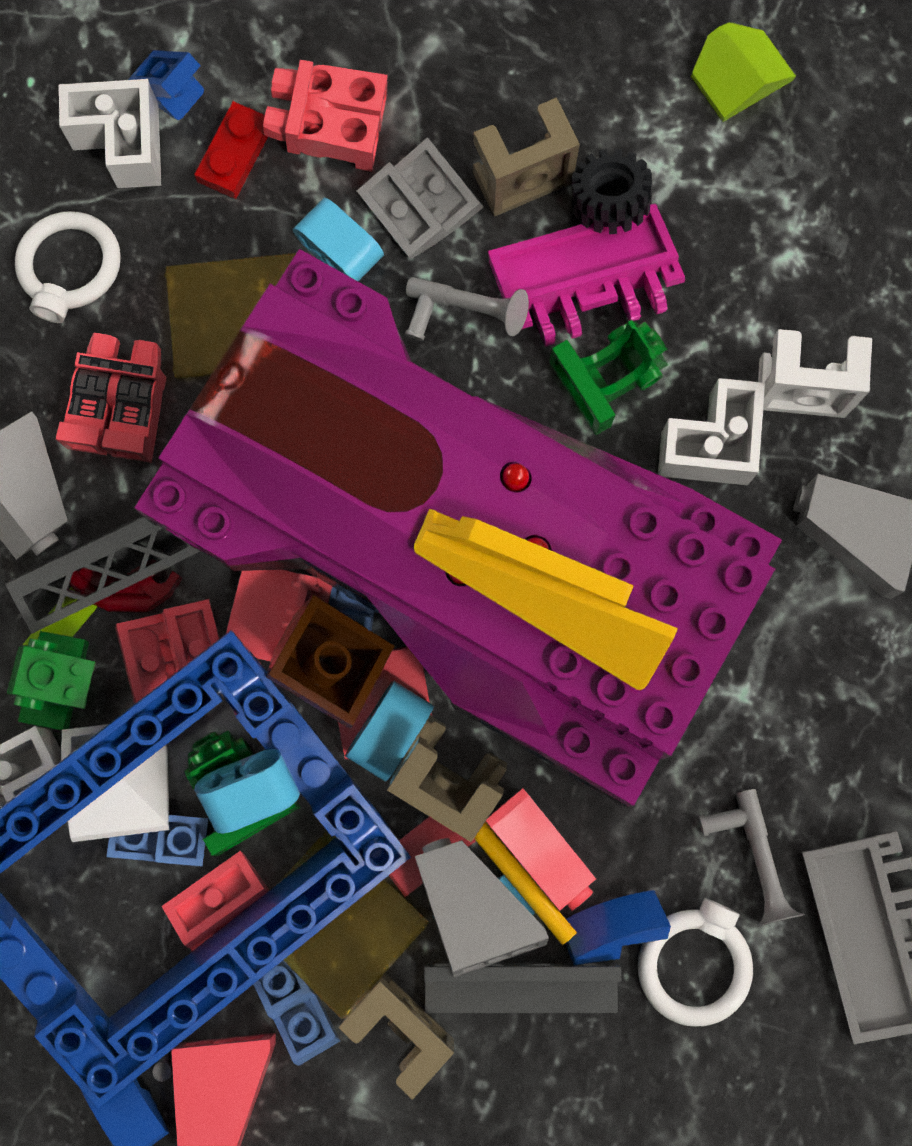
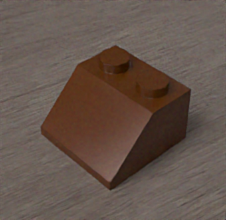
(329, 660)

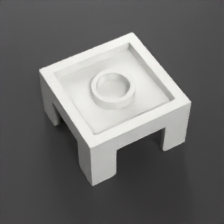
(810, 390)

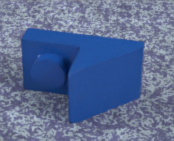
(171, 80)

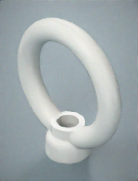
(53, 301)
(716, 921)

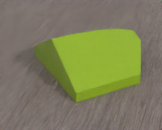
(739, 69)

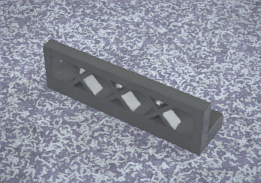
(84, 556)
(523, 988)

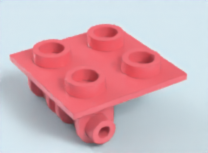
(267, 604)

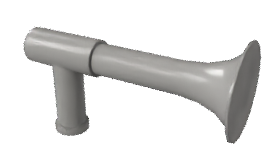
(509, 310)
(751, 817)

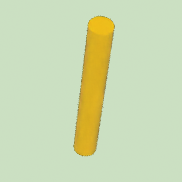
(524, 884)

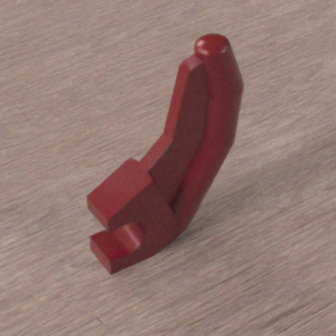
(136, 598)

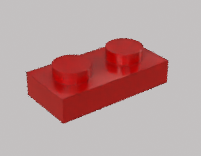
(232, 151)

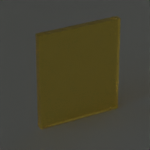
(211, 306)
(357, 945)

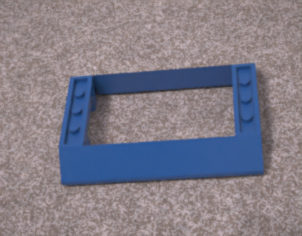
(112, 1051)

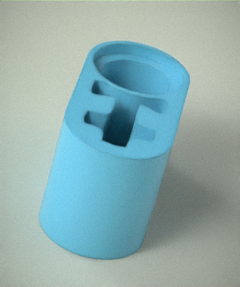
(338, 240)
(389, 731)
(247, 791)

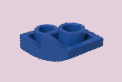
(614, 924)
(130, 1117)

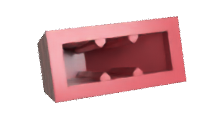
(542, 851)
(218, 1087)

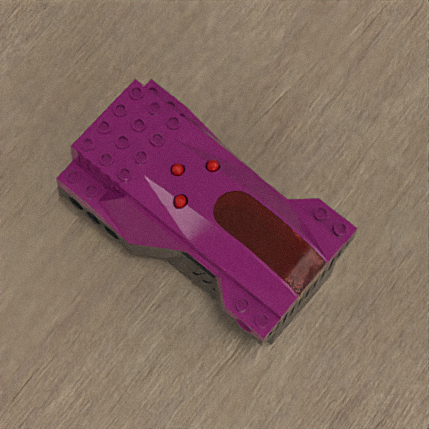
(334, 446)

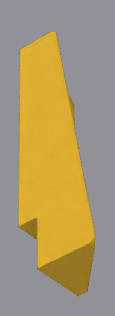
(551, 593)

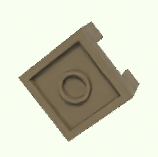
(531, 172)
(442, 793)
(409, 1023)

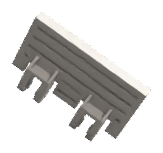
(866, 932)

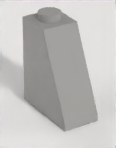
(28, 490)
(860, 529)
(474, 909)

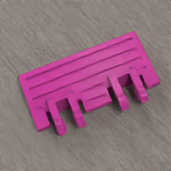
(588, 267)

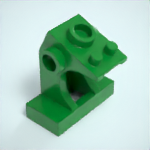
(639, 352)
(51, 679)
(214, 753)

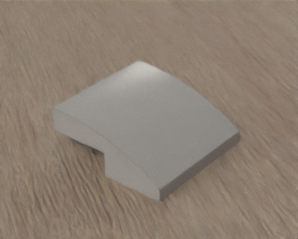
(420, 199)

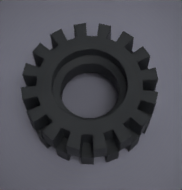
(611, 172)

